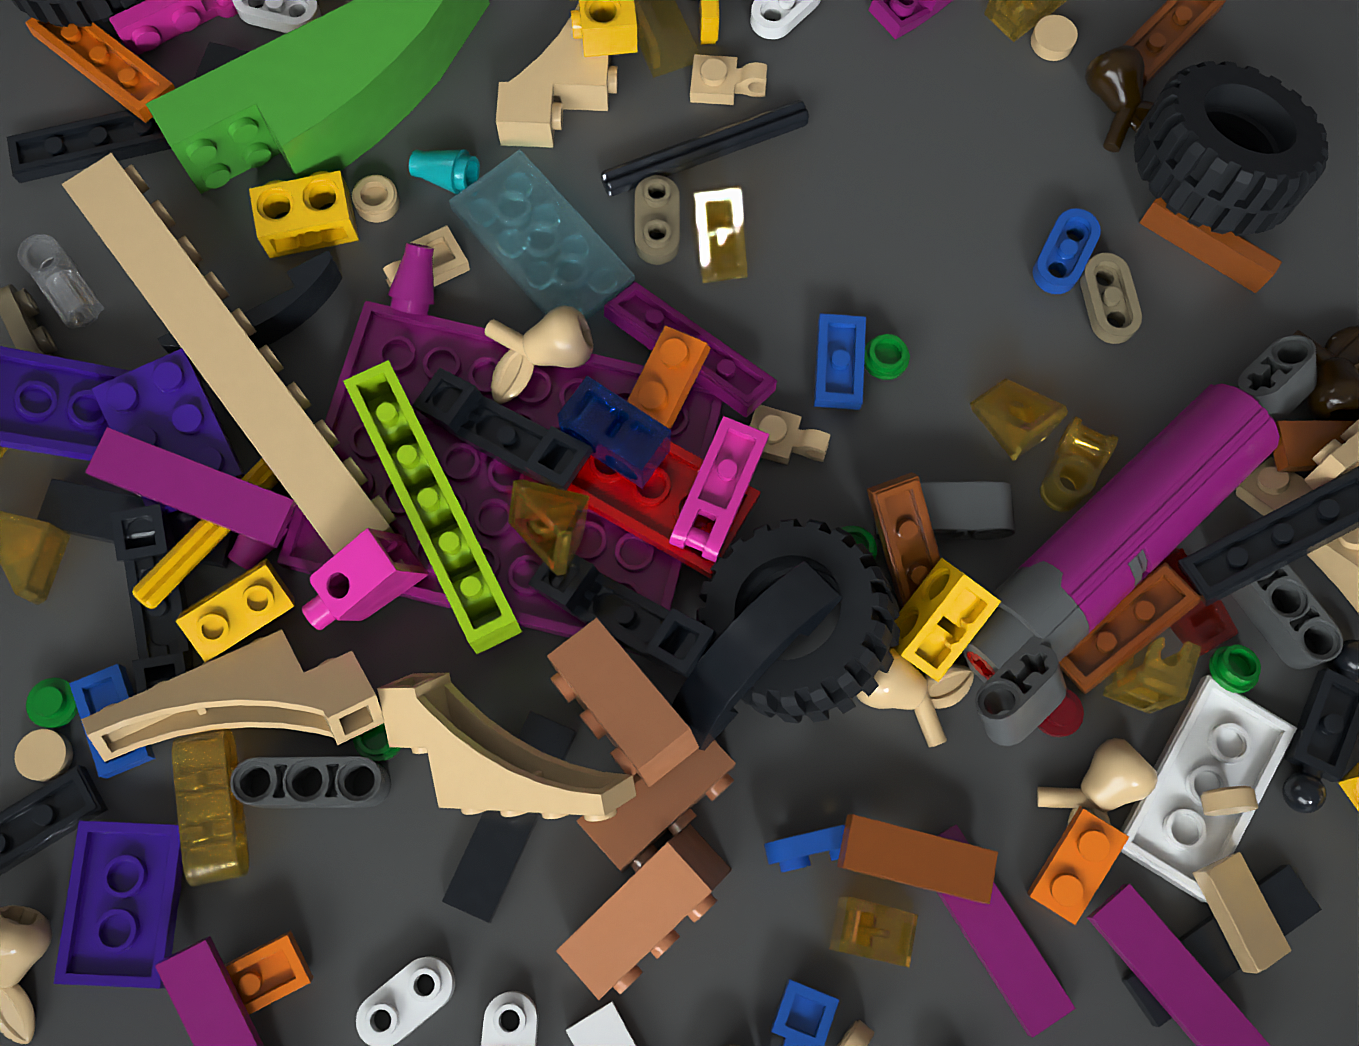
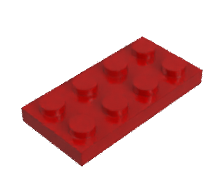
(656, 507)

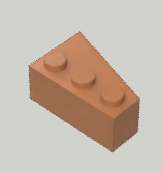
(661, 807)
(644, 913)

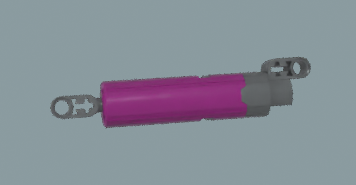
(1126, 535)

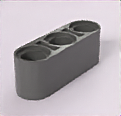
(969, 510)
(1300, 617)
(287, 780)

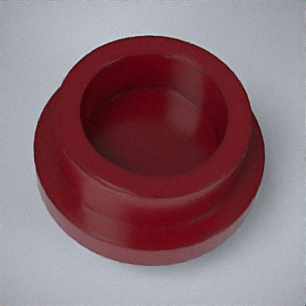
(1065, 718)

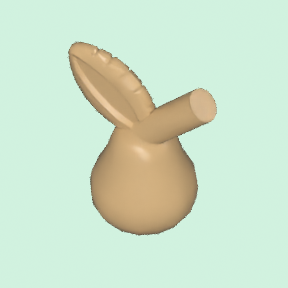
(556, 340)
(909, 689)
(1113, 779)
(23, 941)

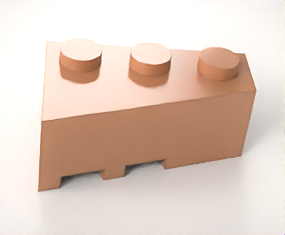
(621, 704)

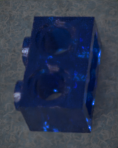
(616, 431)

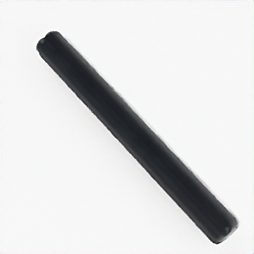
(706, 147)

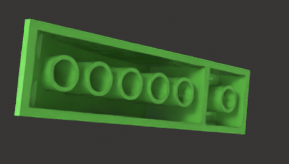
(315, 91)

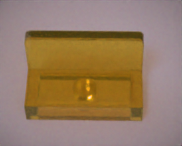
(663, 36)

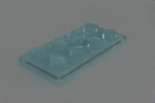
(541, 238)

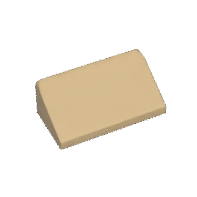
(1242, 913)

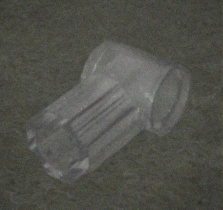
(60, 280)

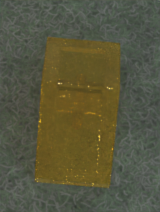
(719, 233)
(1017, 416)
(549, 521)
(30, 555)
(873, 931)

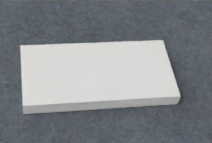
(1213, 746)

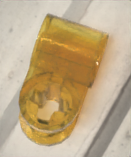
(1080, 458)

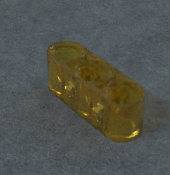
(208, 813)

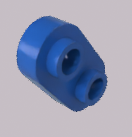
(1065, 254)
(794, 851)

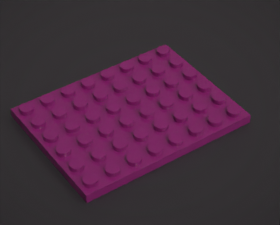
(482, 485)

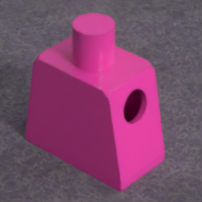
(363, 578)

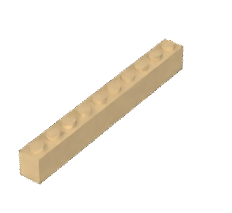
(225, 355)

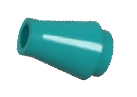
(445, 168)

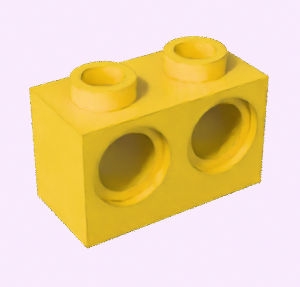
(613, 36)
(304, 225)
(235, 610)
(942, 619)

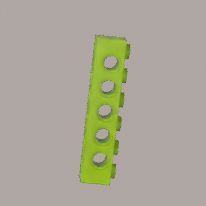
(432, 508)

